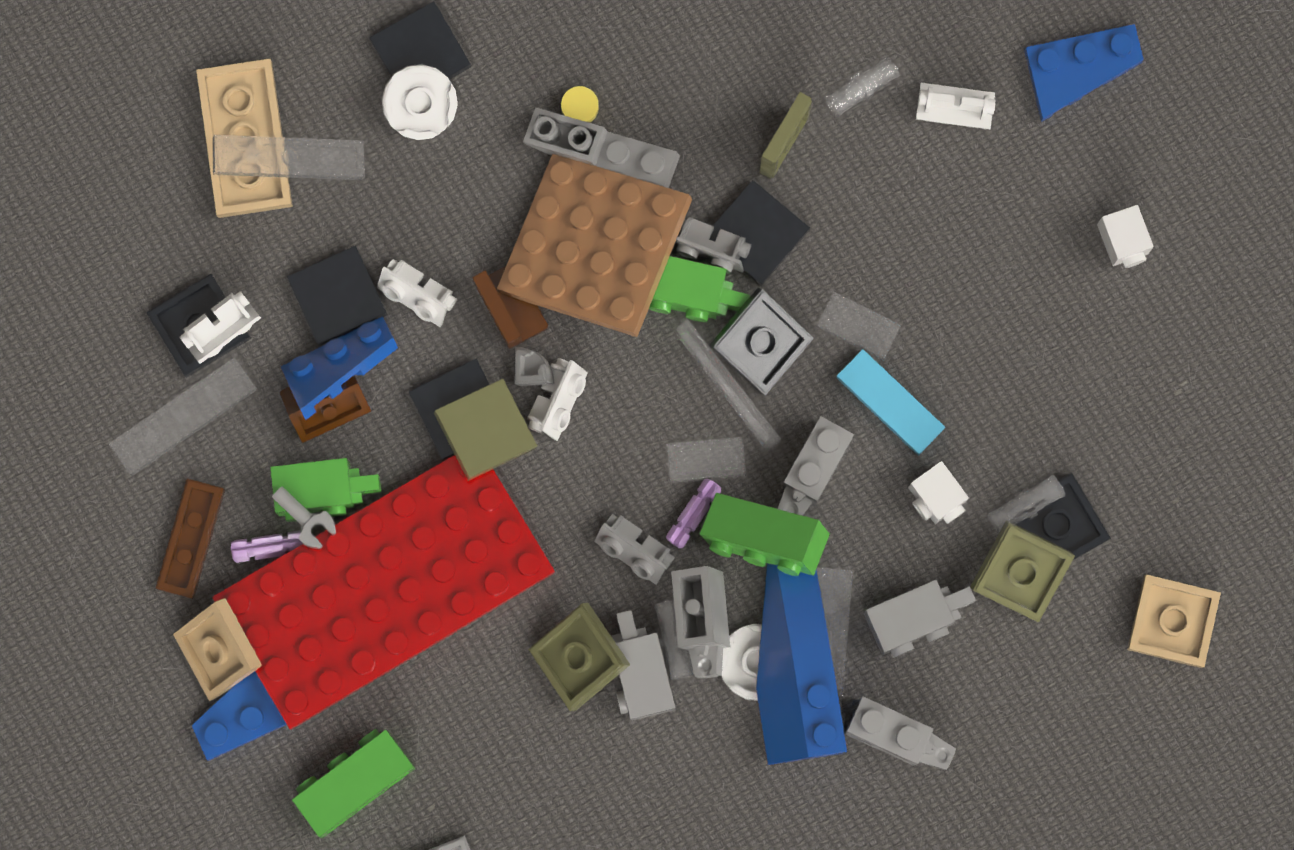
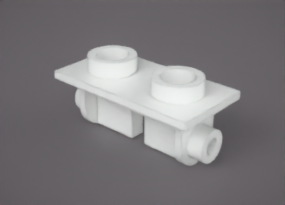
(955, 106)
(400, 284)
(207, 338)
(554, 413)

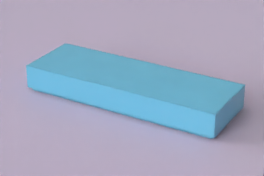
(890, 402)

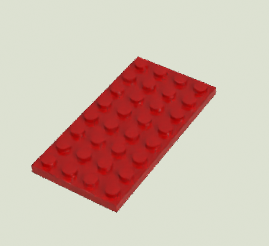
(384, 587)

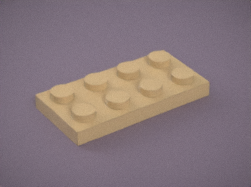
(242, 103)

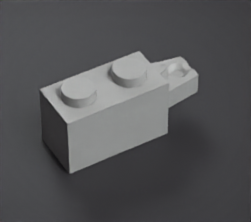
(814, 466)
(915, 615)
(701, 618)
(645, 681)
(898, 735)

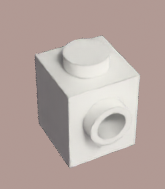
(1125, 237)
(938, 495)

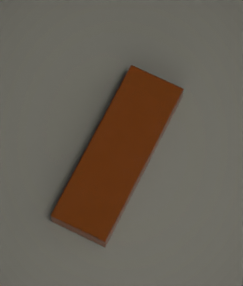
(190, 538)

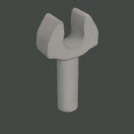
(304, 518)

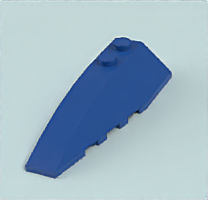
(797, 672)

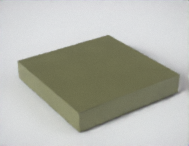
(785, 136)
(485, 429)
(1022, 571)
(579, 656)

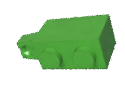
(696, 290)
(323, 486)

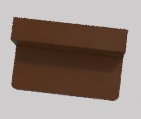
(513, 317)
(329, 412)

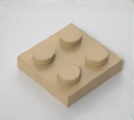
(1174, 621)
(217, 649)

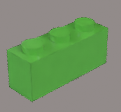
(764, 535)
(352, 782)

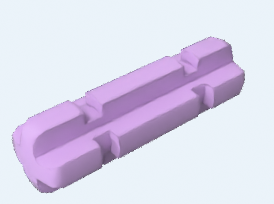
(693, 513)
(264, 546)

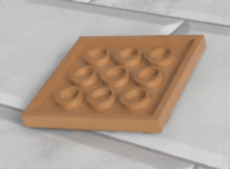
(594, 244)

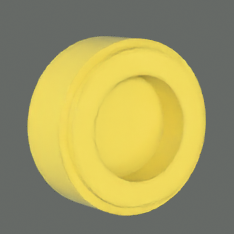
(580, 104)

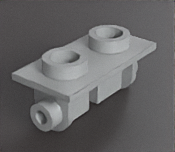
(722, 253)
(619, 539)

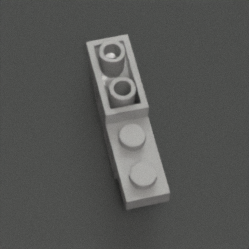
(598, 147)

